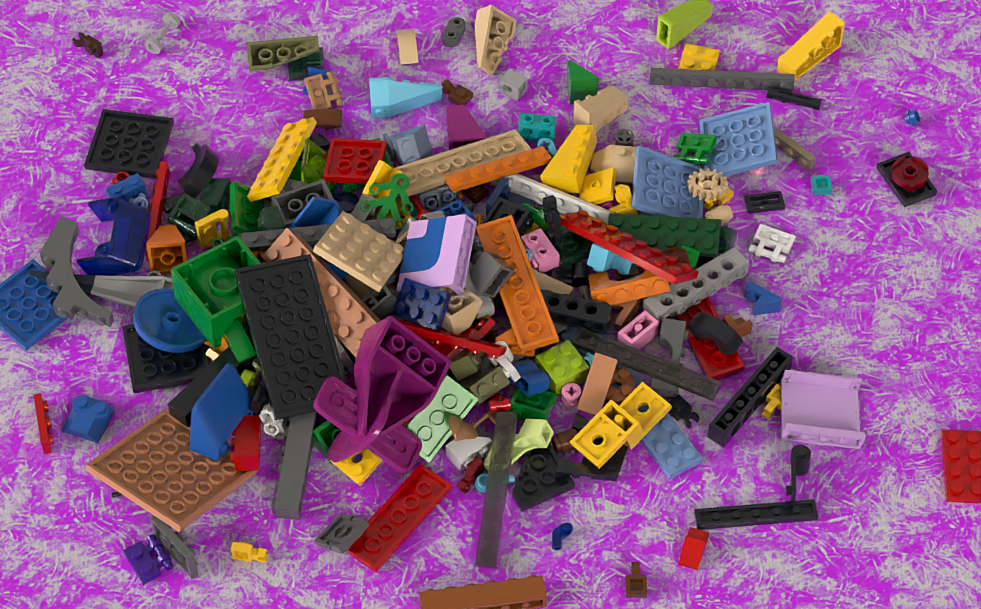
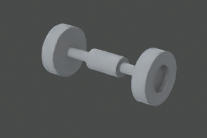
(170, 20)

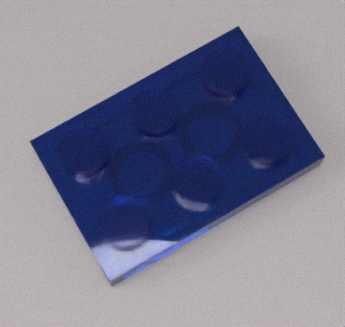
(422, 304)

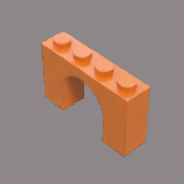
(622, 291)

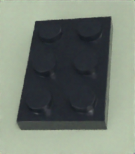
(905, 197)

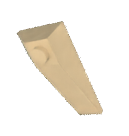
(492, 35)

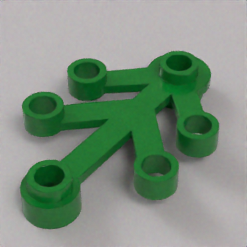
(389, 201)

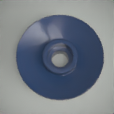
(346, 201)

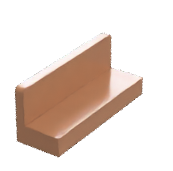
(597, 383)

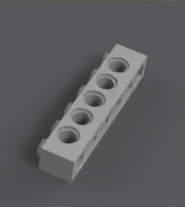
(711, 277)

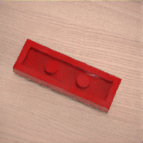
(43, 423)

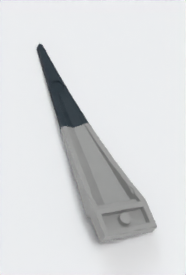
(118, 289)

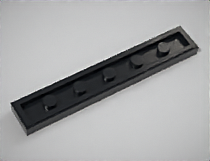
(755, 514)

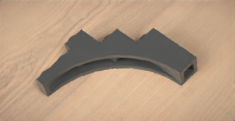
(71, 298)

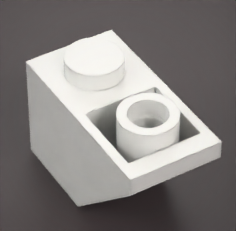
(465, 450)

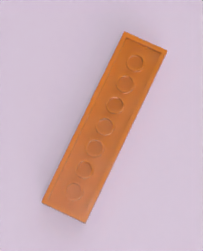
(521, 291)

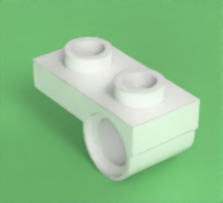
(505, 363)

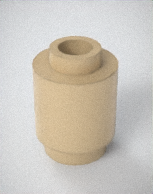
(720, 212)

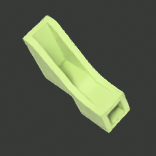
(532, 435)

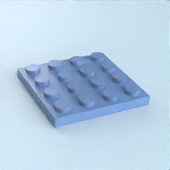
(743, 140)
(662, 185)

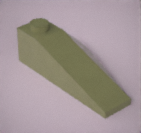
(272, 53)

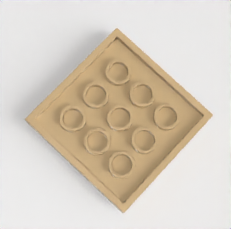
(360, 251)

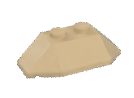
(620, 158)

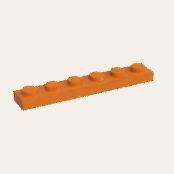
(497, 169)

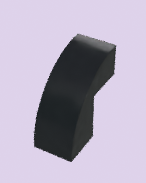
(711, 328)

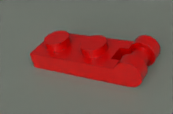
(497, 402)

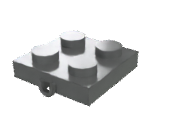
(342, 533)

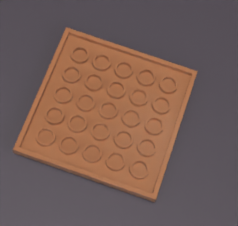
(164, 474)

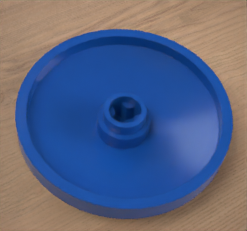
(164, 322)

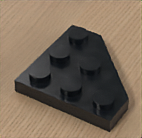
(537, 479)

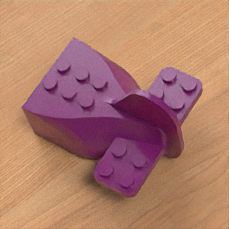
(394, 381)

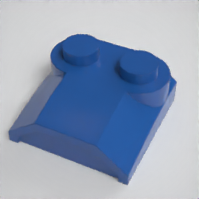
(88, 418)

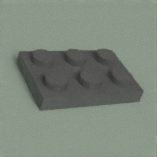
(175, 547)

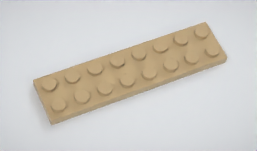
(431, 171)

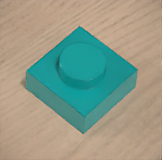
(821, 185)

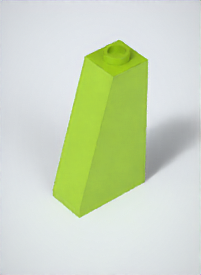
(681, 21)

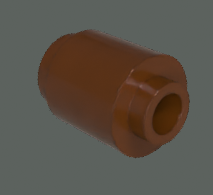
(562, 440)

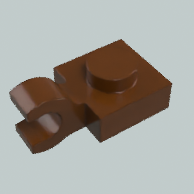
(458, 95)
(635, 583)

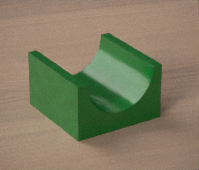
(209, 288)

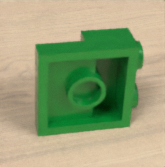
(533, 406)

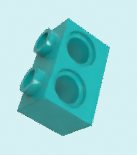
(535, 127)

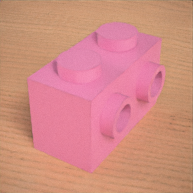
(544, 254)
(639, 331)

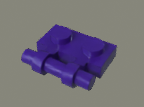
(142, 562)

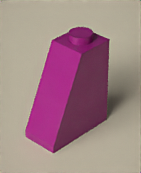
(462, 127)

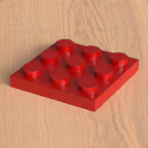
(353, 160)

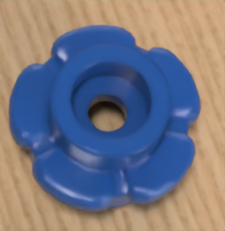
(912, 117)

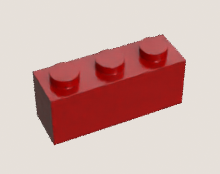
(247, 444)

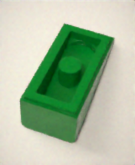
(239, 341)

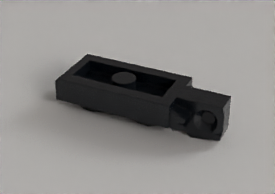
(552, 220)

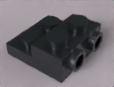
(522, 216)

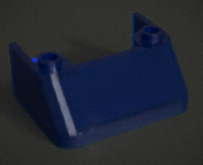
(127, 242)

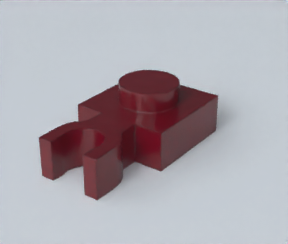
(472, 471)

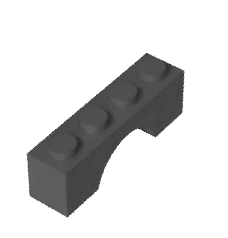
(671, 337)

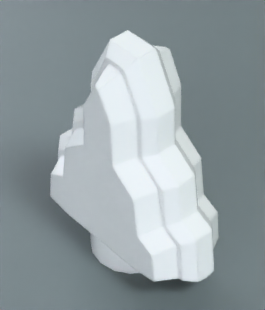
(272, 427)

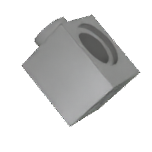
(513, 84)

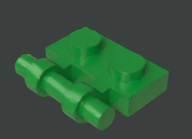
(695, 143)

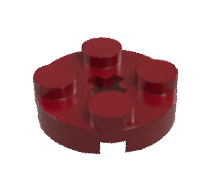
(908, 181)

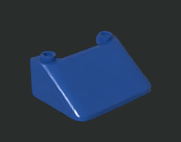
(219, 413)

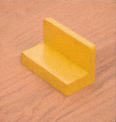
(380, 175)

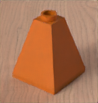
(166, 249)

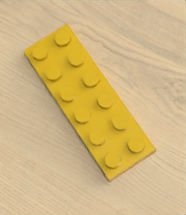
(281, 159)

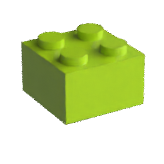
(563, 366)

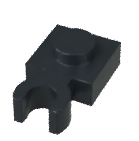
(682, 410)

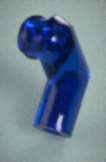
(559, 534)

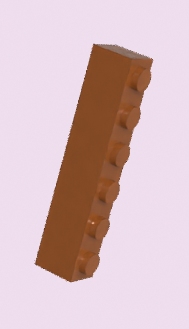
(508, 594)

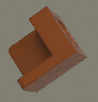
(739, 325)

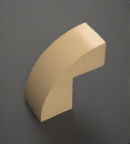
(407, 46)

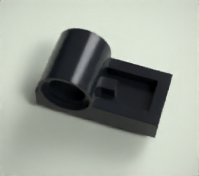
(573, 276)

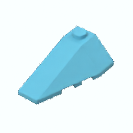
(395, 97)

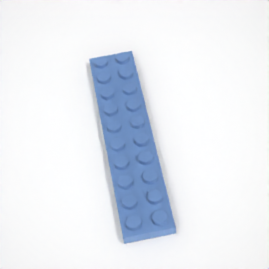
(665, 440)

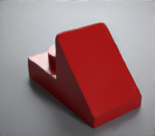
(693, 548)

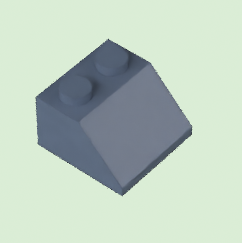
(411, 145)

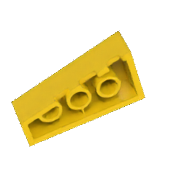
(813, 46)
(571, 162)

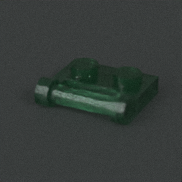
(191, 208)

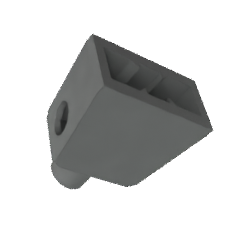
(490, 273)

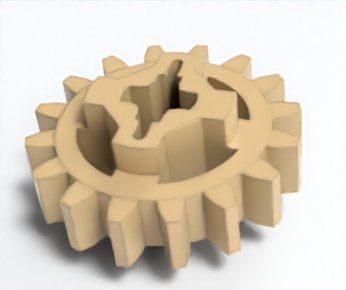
(707, 184)

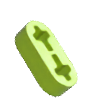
(251, 381)

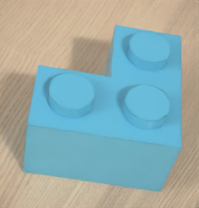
(603, 259)

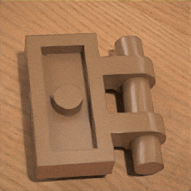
(318, 94)

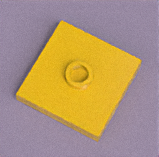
(599, 186)

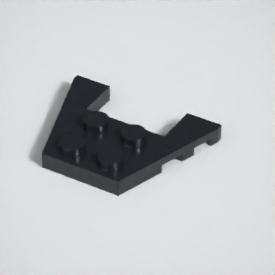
(608, 471)

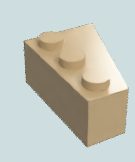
(600, 108)

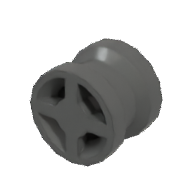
(624, 137)

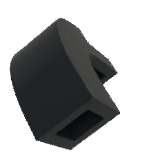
(201, 171)

